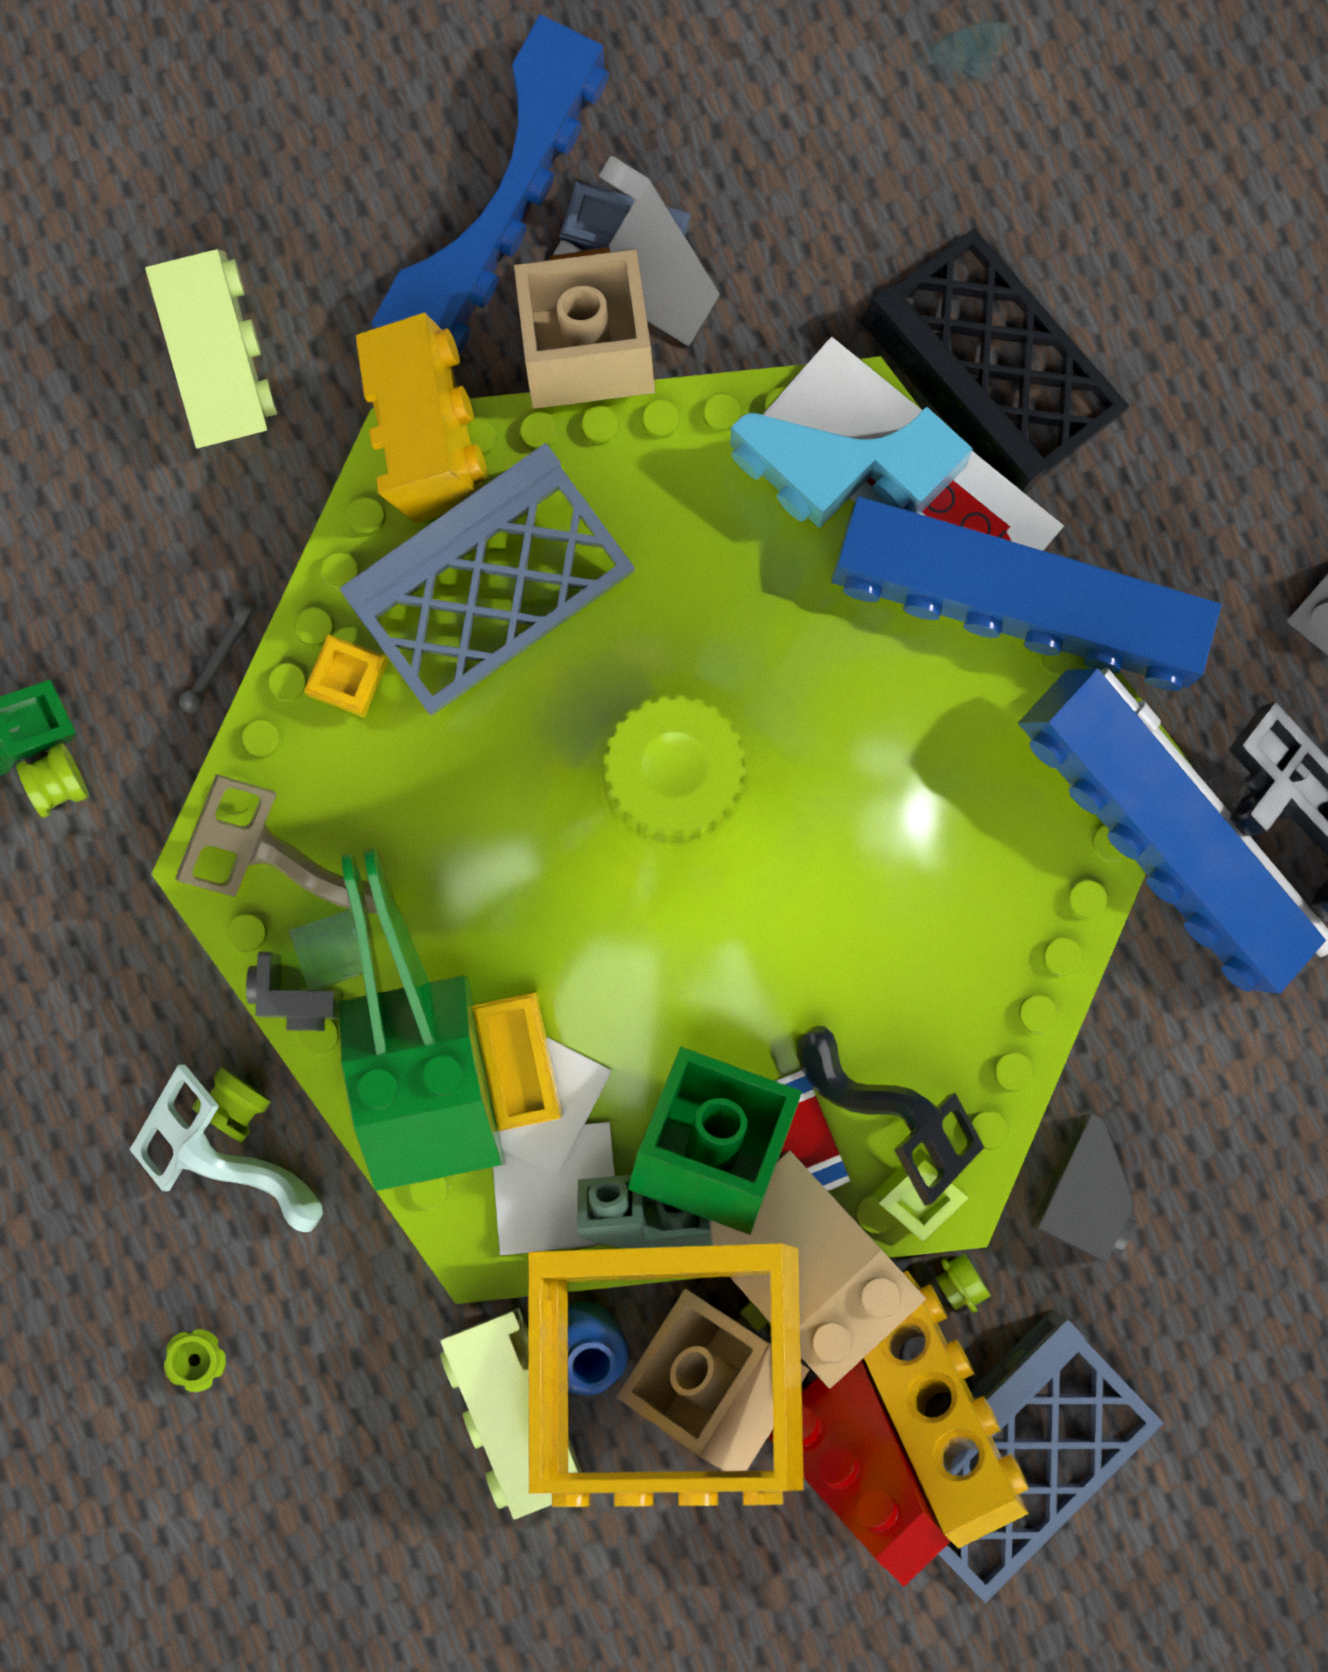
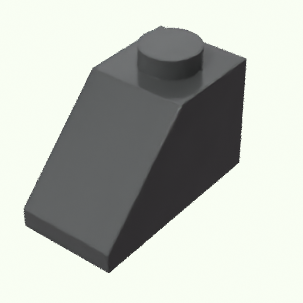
(1088, 1196)

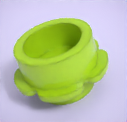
(962, 1283)
(177, 1361)

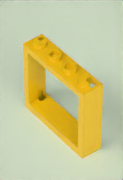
(548, 1372)

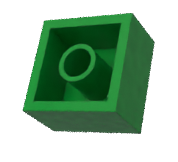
(714, 1140)

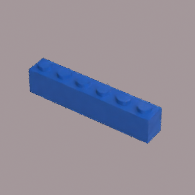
(1025, 594)
(1170, 831)

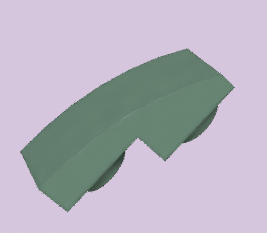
(628, 1220)

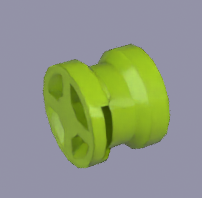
(52, 780)
(236, 1102)

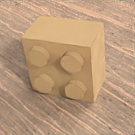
(584, 329)
(706, 1384)

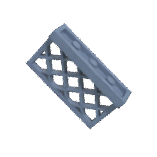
(454, 537)
(1007, 1390)

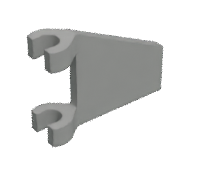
(673, 280)

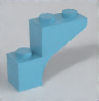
(824, 469)

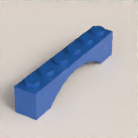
(552, 82)

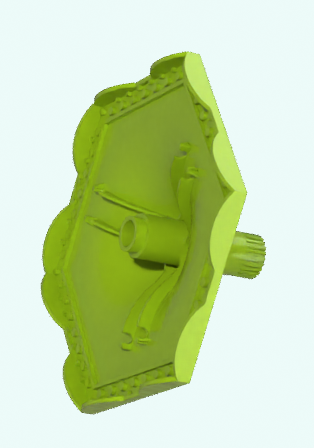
(677, 814)

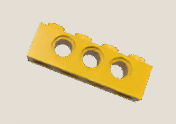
(963, 1504)

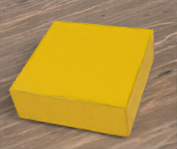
(346, 675)

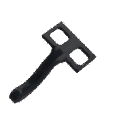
(822, 1067)

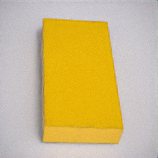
(517, 1061)

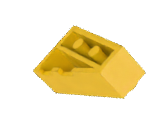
(419, 417)

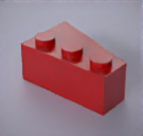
(865, 1473)

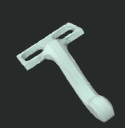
(196, 1154)

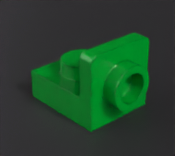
(31, 723)

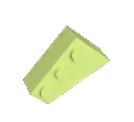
(211, 347)
(493, 1376)

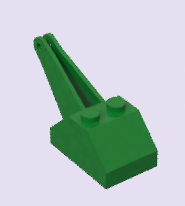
(412, 1057)

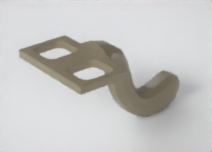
(258, 845)

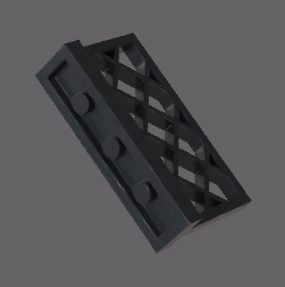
(950, 383)

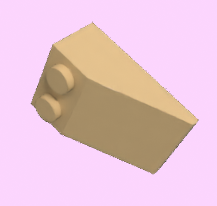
(846, 1282)

